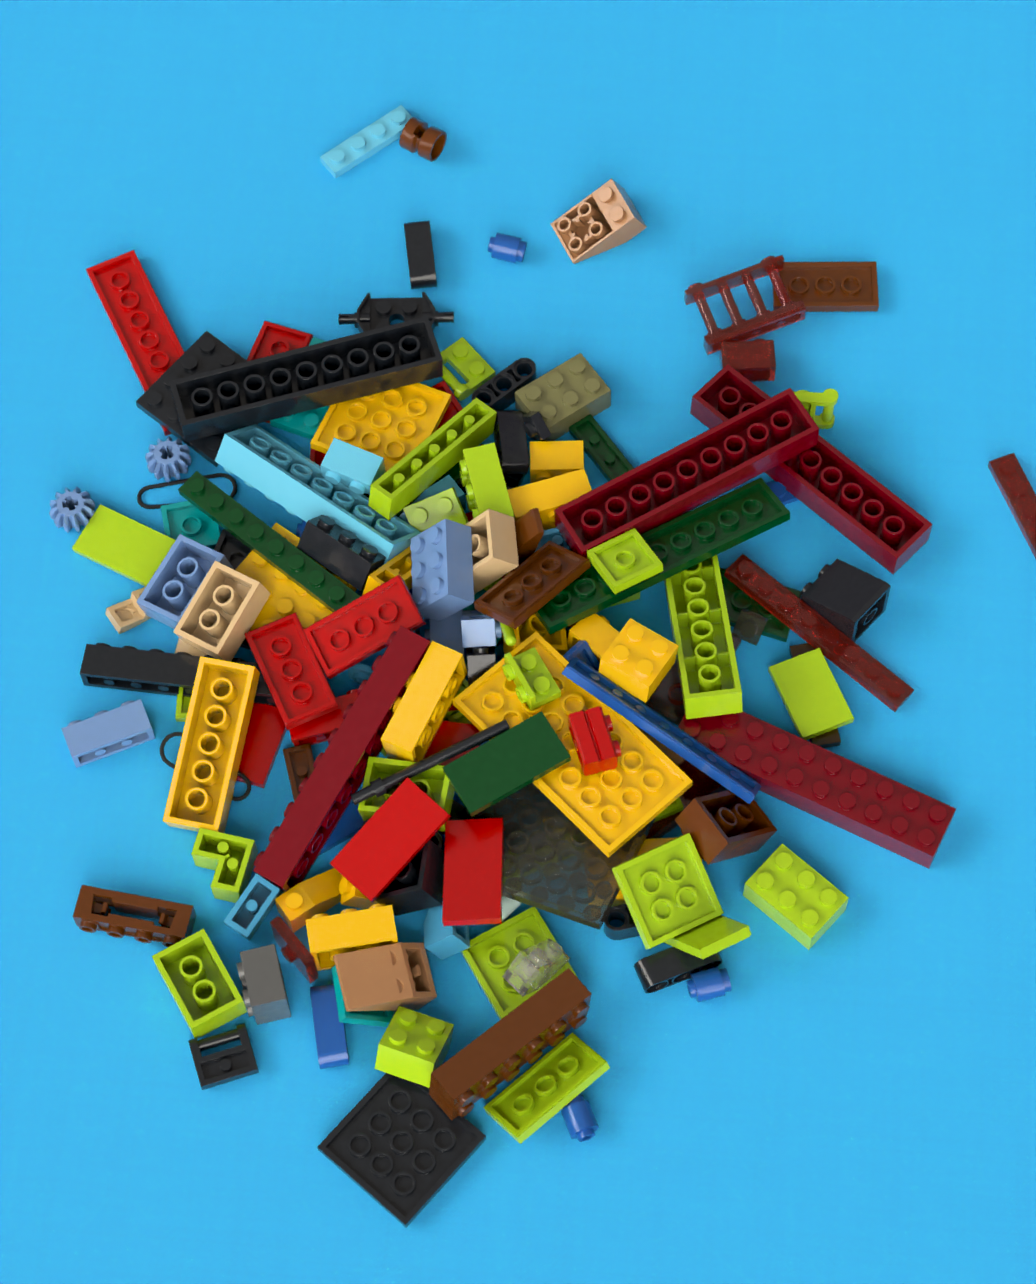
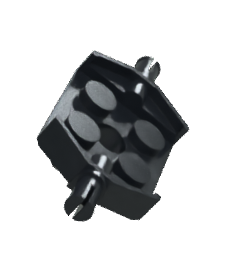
(381, 311)

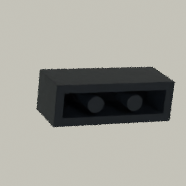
(340, 551)

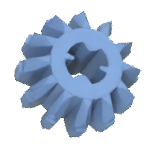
(168, 459)
(62, 511)

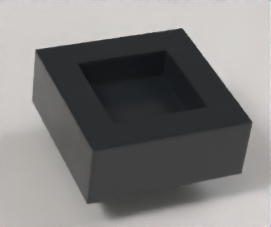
(535, 426)

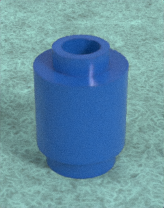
(507, 248)
(709, 984)
(580, 1119)

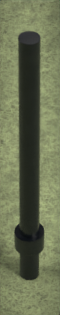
(379, 786)

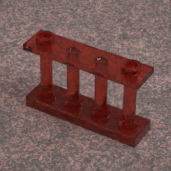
(742, 329)

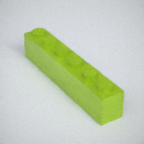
(431, 459)

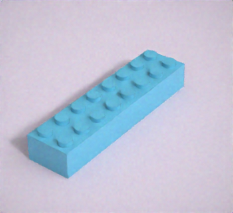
(303, 491)

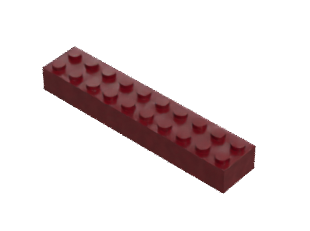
(689, 473)
(826, 480)
(341, 767)
(827, 785)

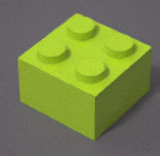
(413, 1046)

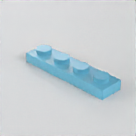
(366, 142)

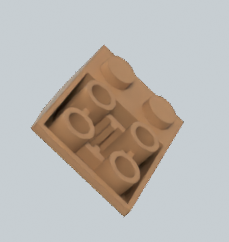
(598, 223)
(385, 978)

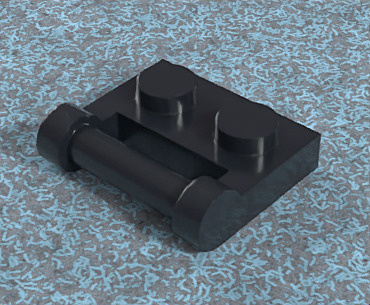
(225, 1064)

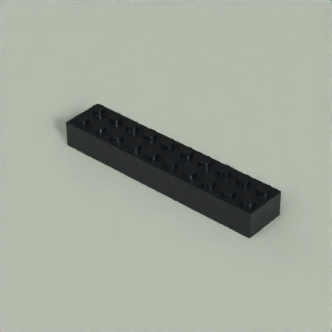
(306, 378)

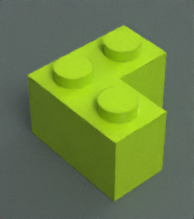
(230, 858)

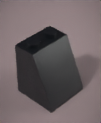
(847, 597)

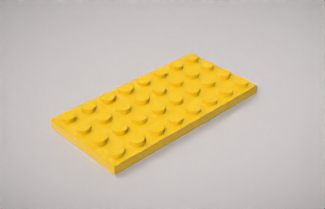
(604, 805)

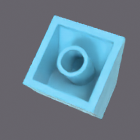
(351, 466)

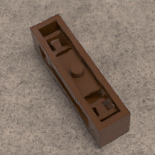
(94, 914)

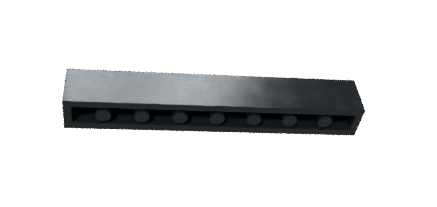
(150, 671)

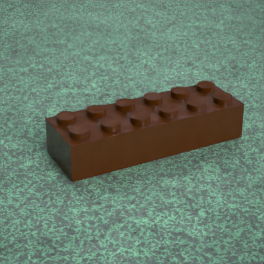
(510, 1045)

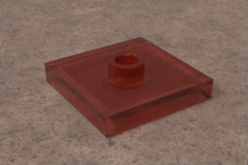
(293, 949)

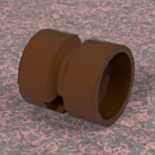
(425, 140)

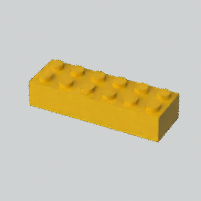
(211, 745)

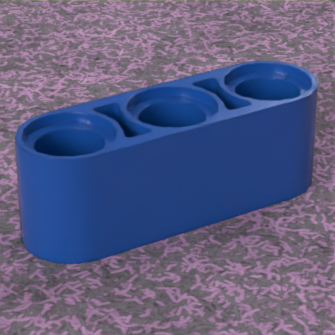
(329, 1033)

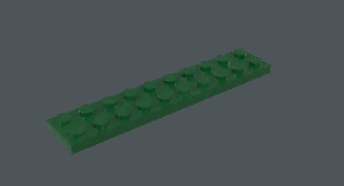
(678, 546)

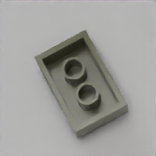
(565, 395)

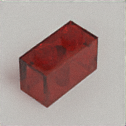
(750, 358)

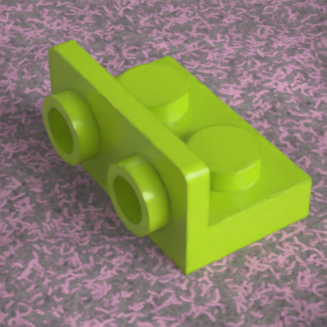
(531, 678)

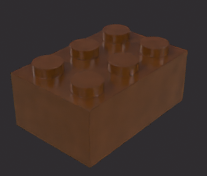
(725, 826)

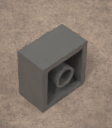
(264, 984)

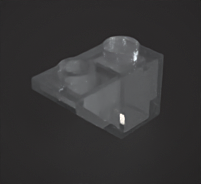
(535, 966)

